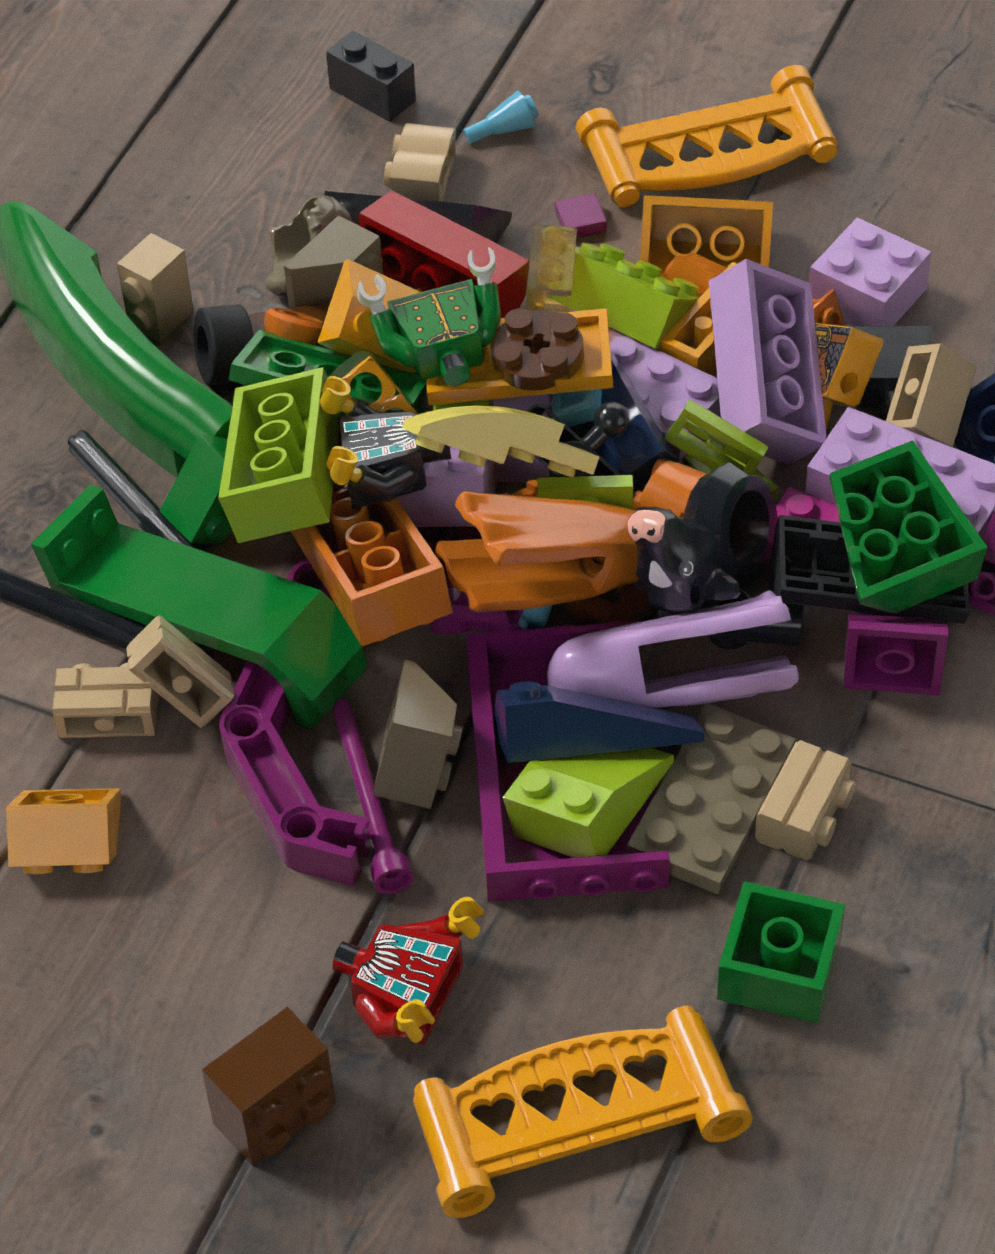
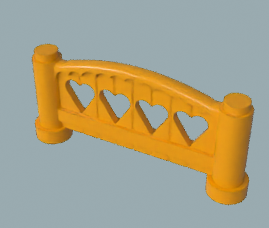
(790, 108)
(472, 1153)

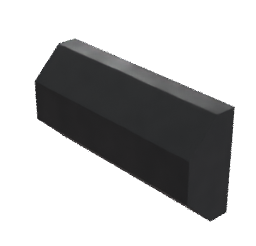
(814, 569)

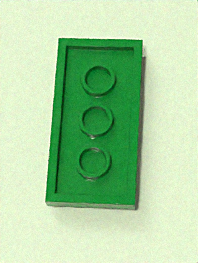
(275, 357)

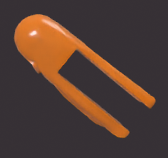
(536, 551)

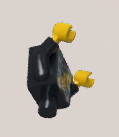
(376, 452)

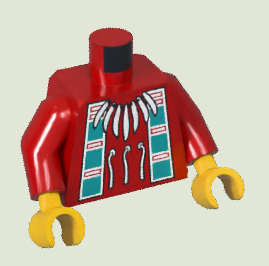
(408, 972)

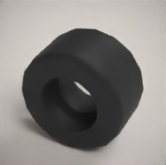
(218, 339)

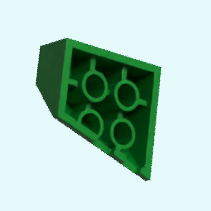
(903, 530)

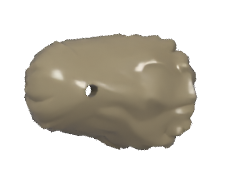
(294, 236)

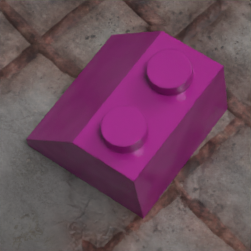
(895, 654)

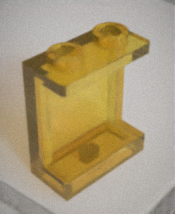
(550, 267)

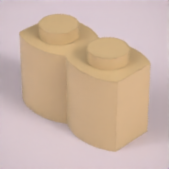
(421, 162)

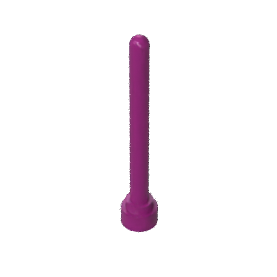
(390, 867)

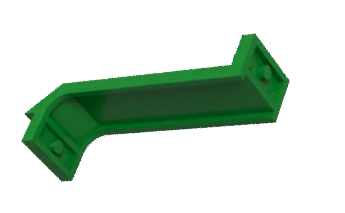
(207, 598)

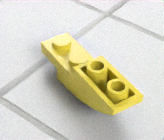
(499, 432)

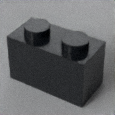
(371, 76)

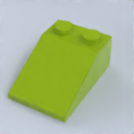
(583, 800)

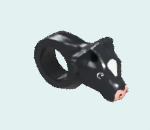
(710, 550)

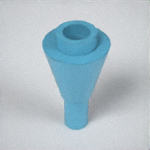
(510, 116)

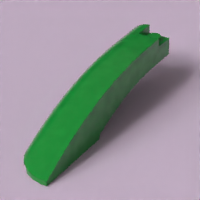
(96, 344)

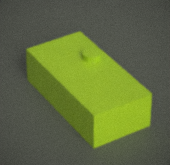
(278, 457)

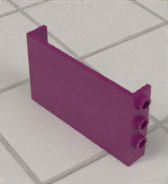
(511, 864)

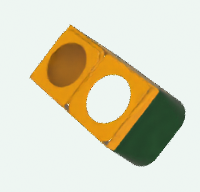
(360, 363)

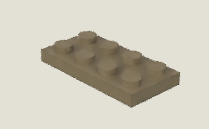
(712, 797)

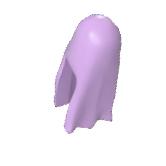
(610, 662)

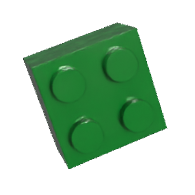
(780, 952)

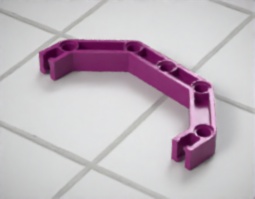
(270, 777)

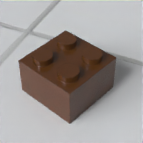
(270, 1086)

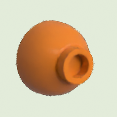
(293, 325)

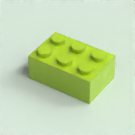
(635, 294)

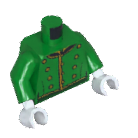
(439, 328)

